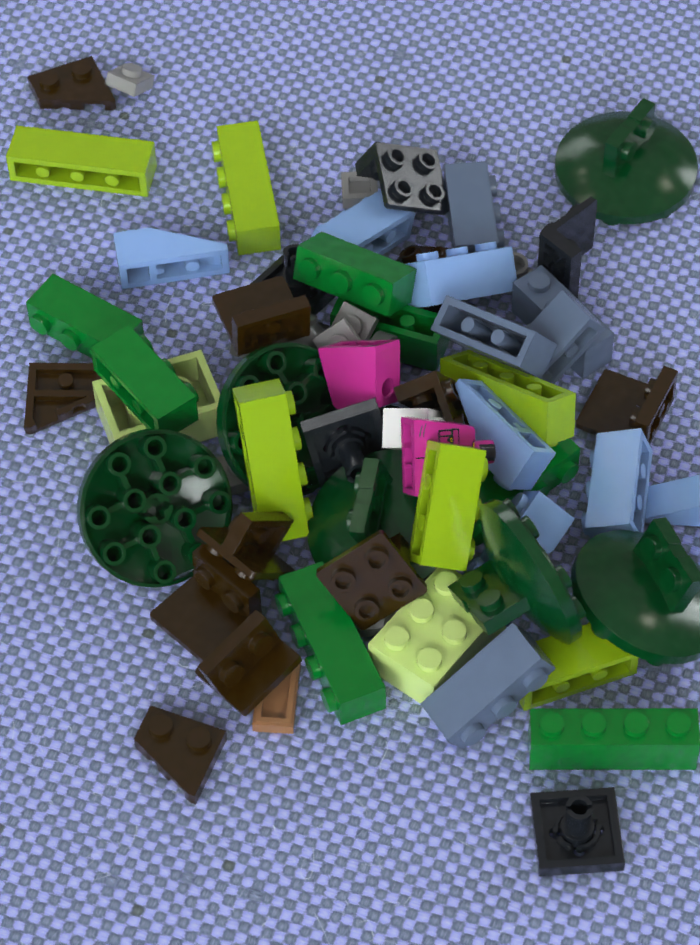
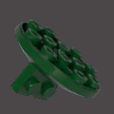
(629, 164)
(298, 371)
(147, 504)
(353, 511)
(517, 578)
(641, 593)

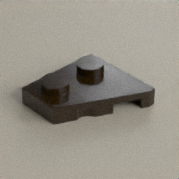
(71, 86)
(57, 393)
(180, 748)

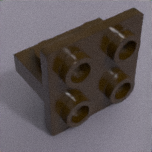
(251, 544)
(372, 578)
(248, 664)

